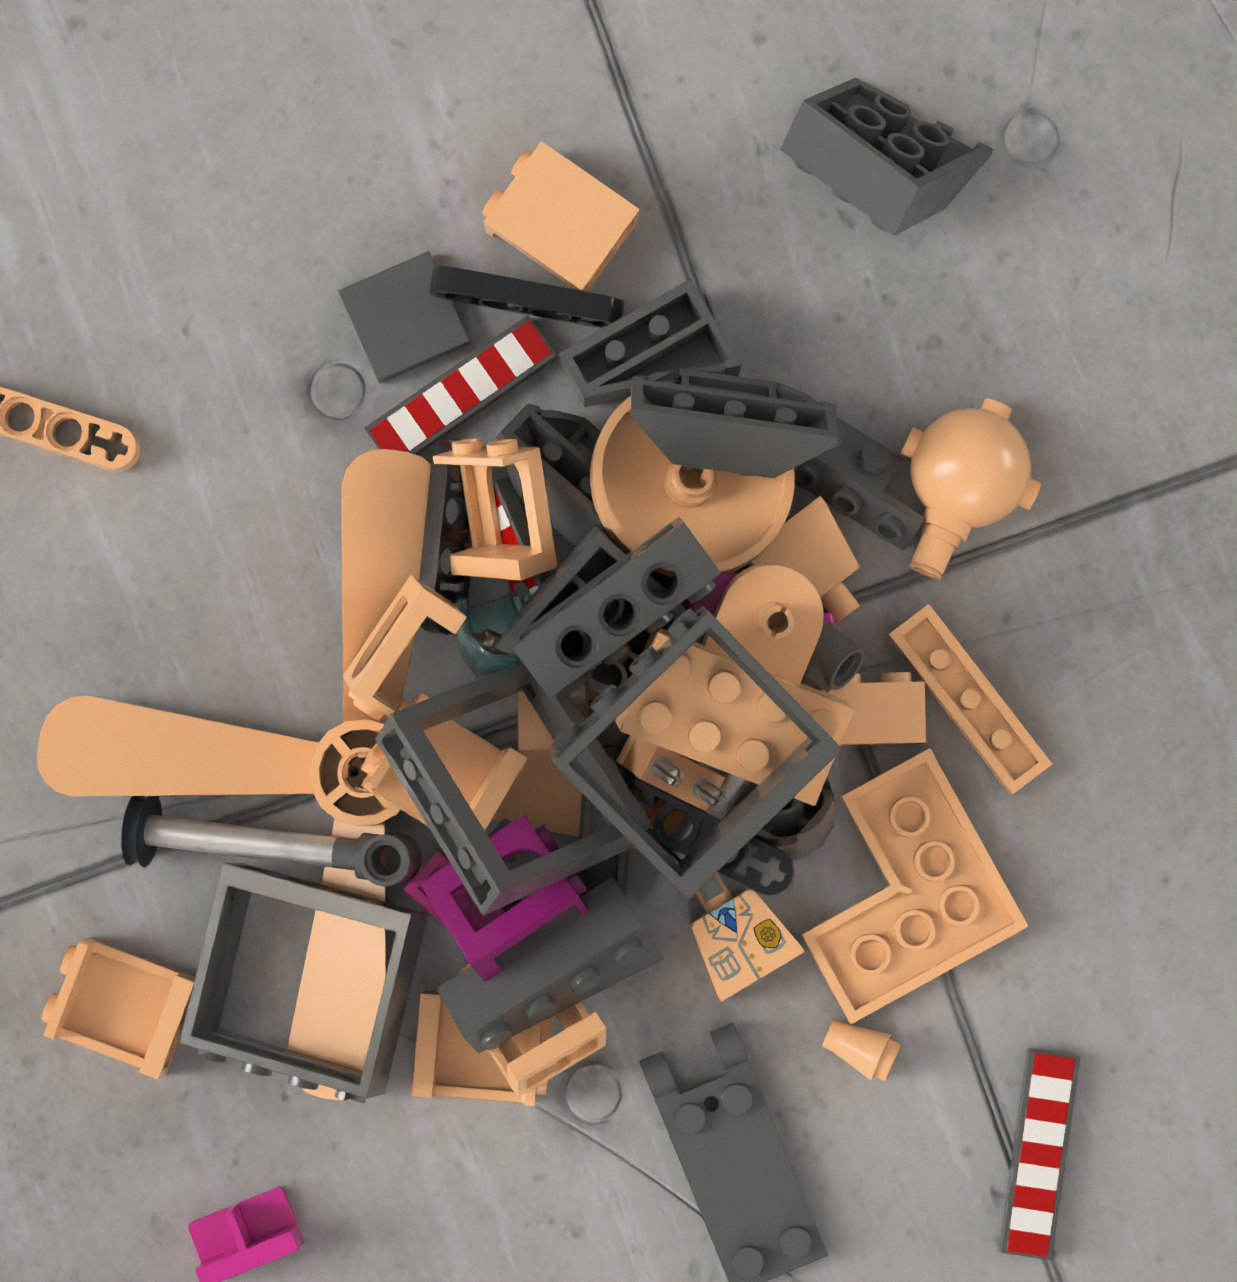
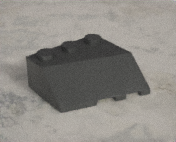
(880, 155)
(584, 563)

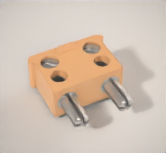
(673, 773)

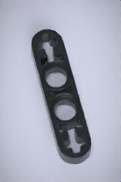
(525, 297)
(442, 535)
(703, 824)

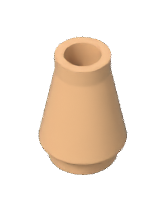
(863, 1049)

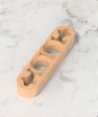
(44, 428)

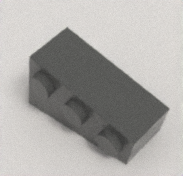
(656, 337)

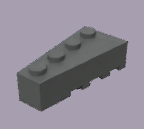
(552, 969)

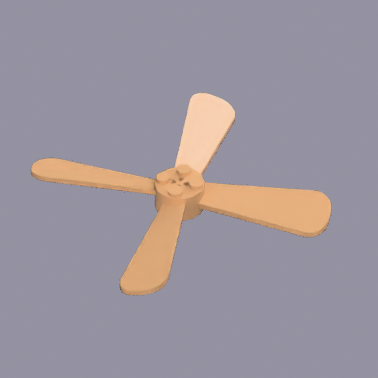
(141, 751)

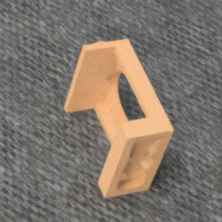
(488, 555)
(390, 639)
(581, 1038)

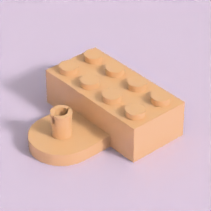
(715, 710)

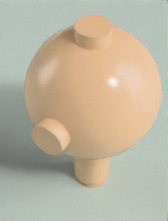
(967, 475)

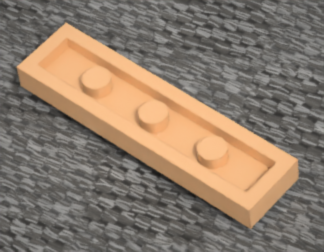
(969, 699)

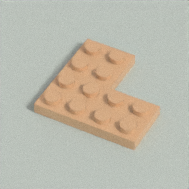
(939, 897)

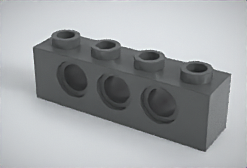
(626, 579)

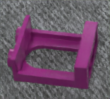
(520, 921)

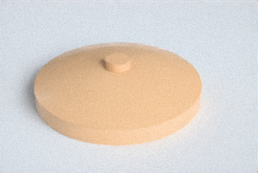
(643, 492)

